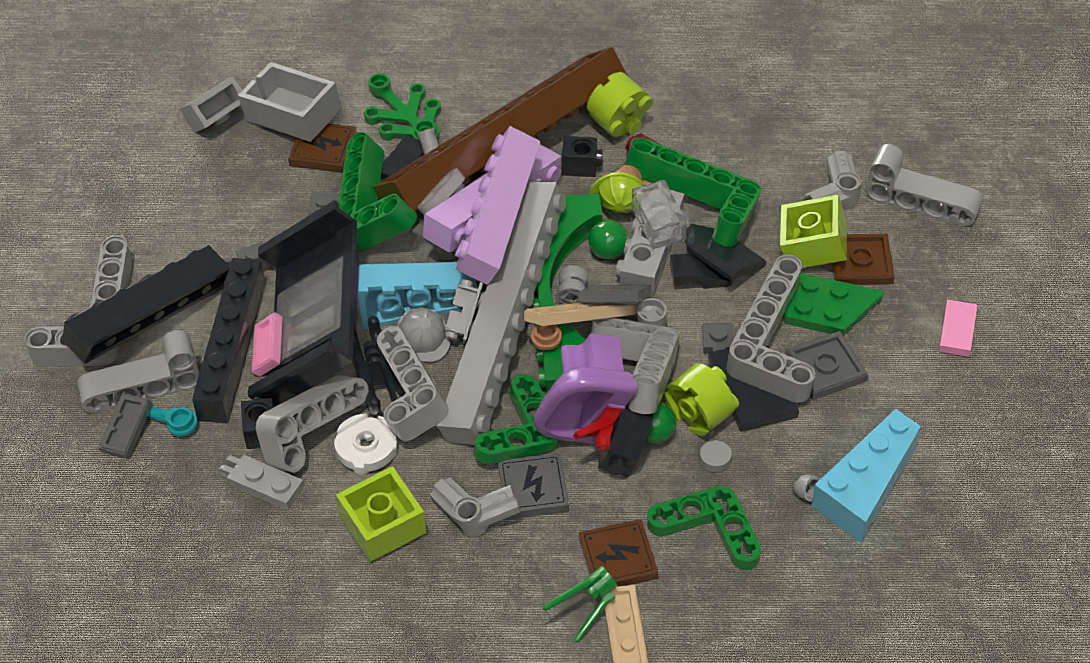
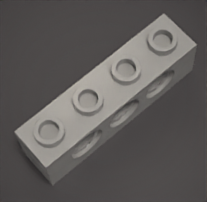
(641, 262)

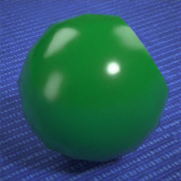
(607, 239)
(662, 425)

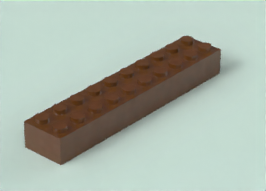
(528, 113)

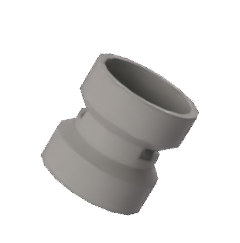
(571, 281)
(652, 312)

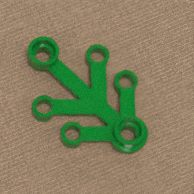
(380, 87)

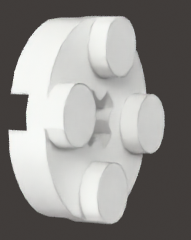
(365, 458)

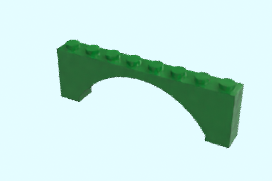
(573, 229)

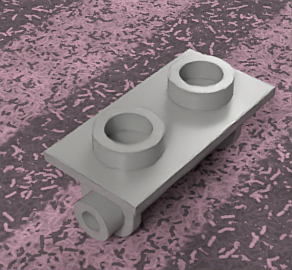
(469, 299)

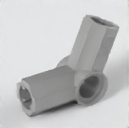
(843, 181)
(486, 509)

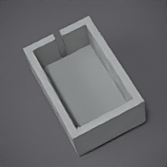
(290, 101)

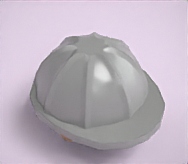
(425, 333)

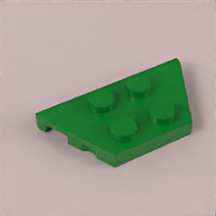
(829, 304)

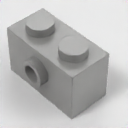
(213, 105)

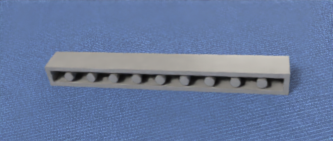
(502, 315)

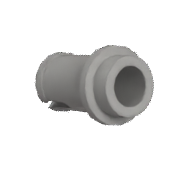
(428, 140)

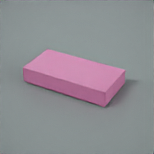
(958, 328)
(267, 344)

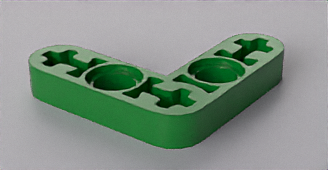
(526, 432)
(709, 512)

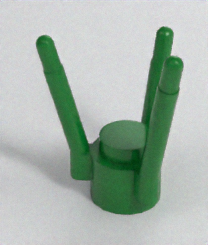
(597, 585)

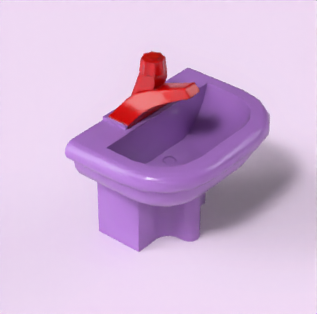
(587, 394)

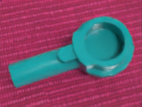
(179, 420)

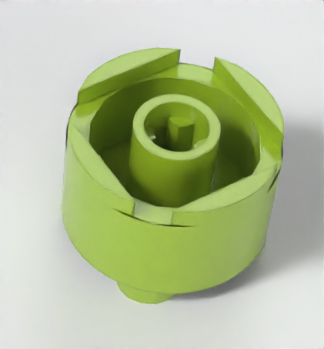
(619, 105)
(701, 398)

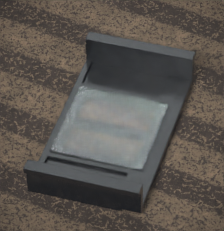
(317, 301)

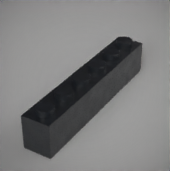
(145, 304)
(229, 341)

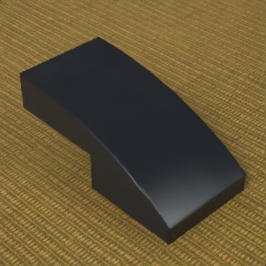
(690, 269)

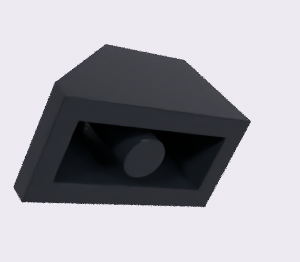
(626, 442)

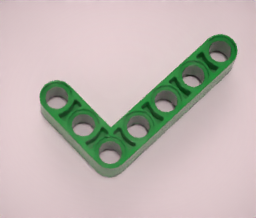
(701, 181)
(375, 219)

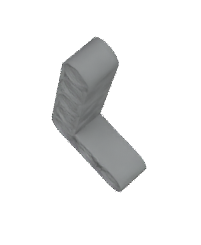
(112, 274)
(653, 349)
(748, 354)

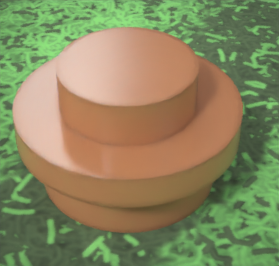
(546, 337)

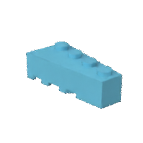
(396, 288)
(866, 476)

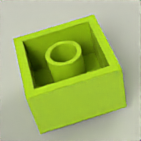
(814, 231)
(381, 513)

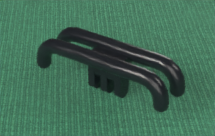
(375, 368)

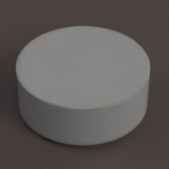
(715, 456)

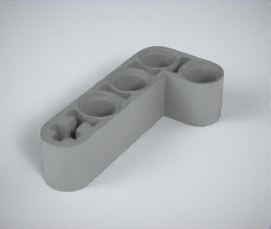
(920, 192)
(143, 378)
(423, 403)
(282, 426)

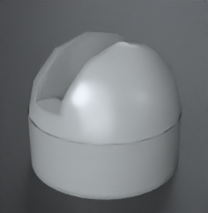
(805, 482)

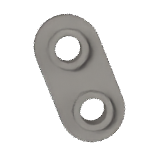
(443, 190)

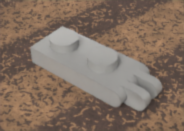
(262, 480)

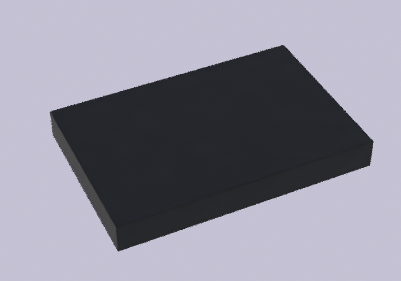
(755, 404)

